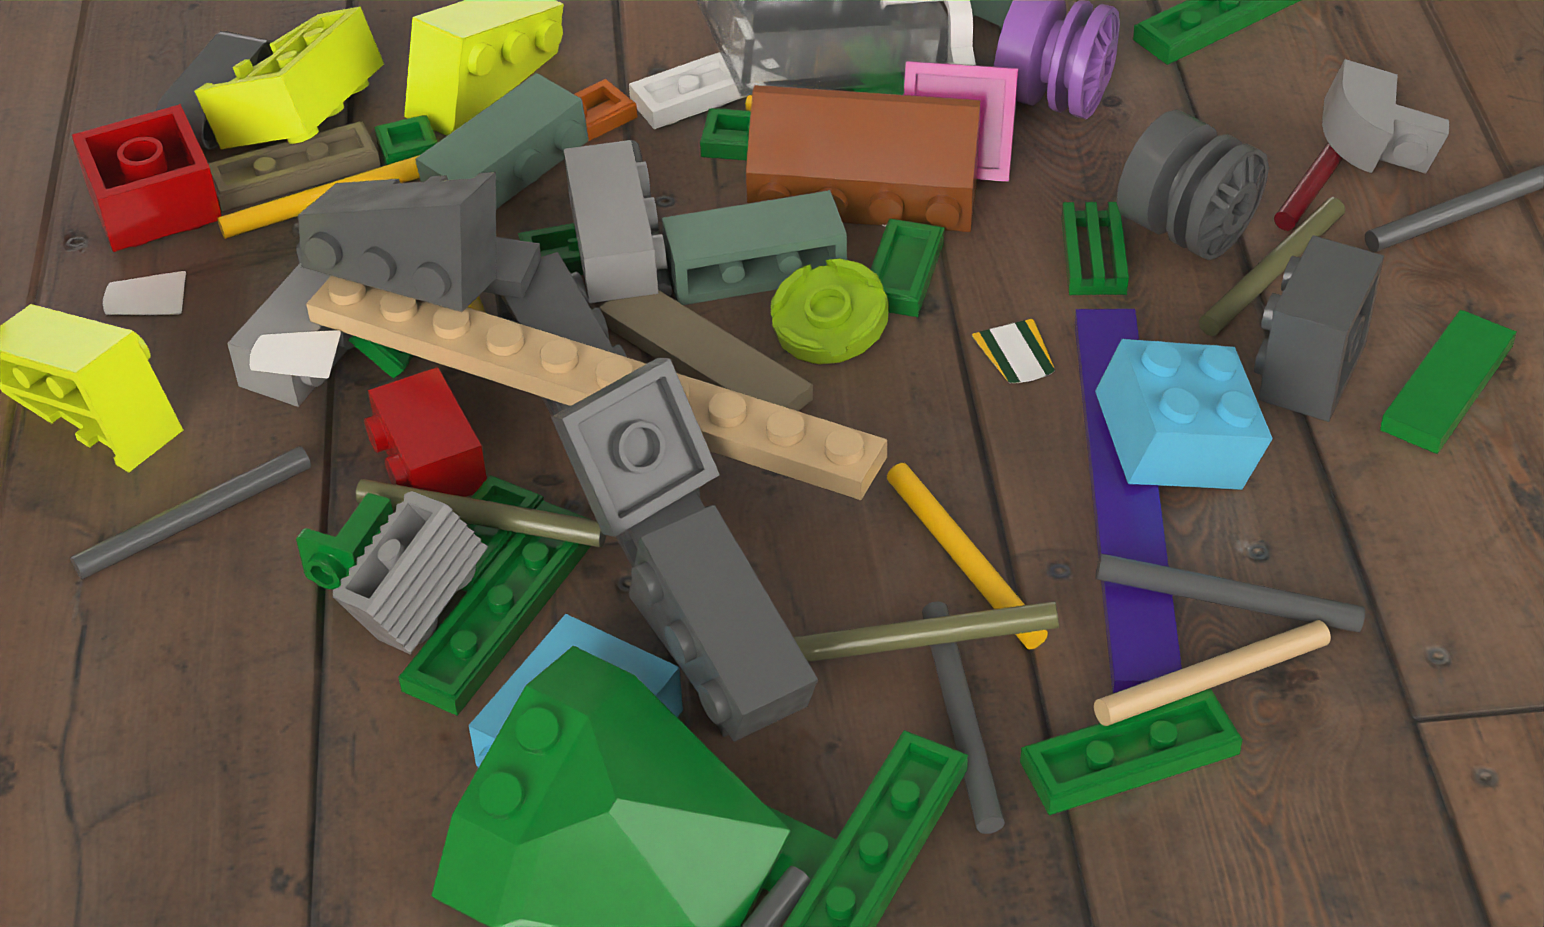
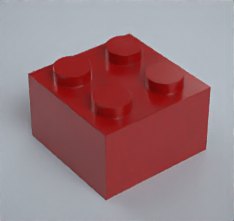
(147, 177)

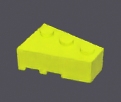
(476, 55)
(295, 86)
(89, 377)

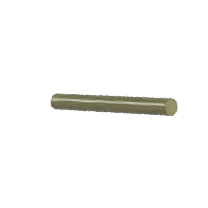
(1270, 267)
(497, 514)
(929, 631)

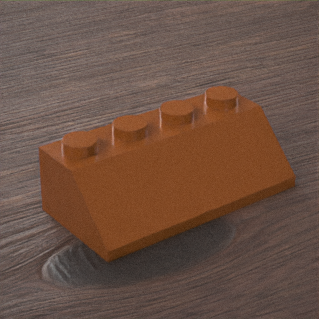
(871, 150)

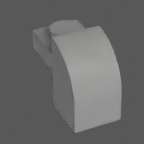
(1369, 126)

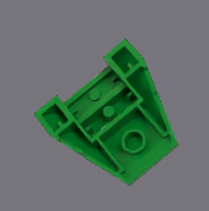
(604, 815)

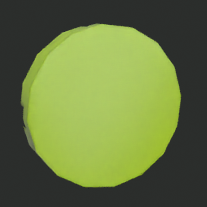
(829, 311)

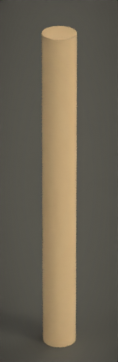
(1211, 673)

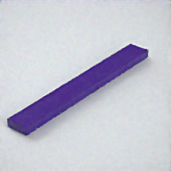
(1127, 519)

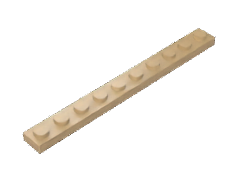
(570, 371)

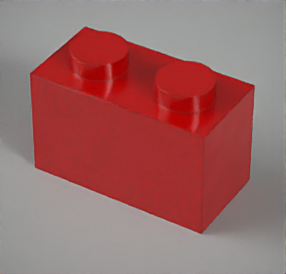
(425, 435)

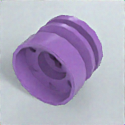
(1060, 52)

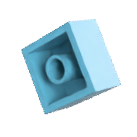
(1182, 415)

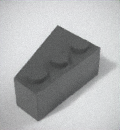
(406, 237)
(720, 624)

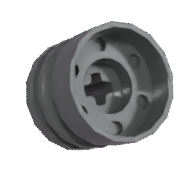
(1192, 184)

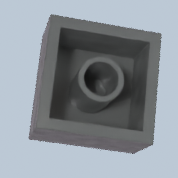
(1317, 327)

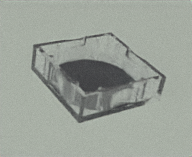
(824, 41)

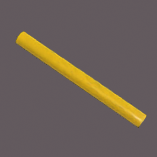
(294, 204)
(958, 546)

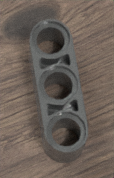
(215, 67)

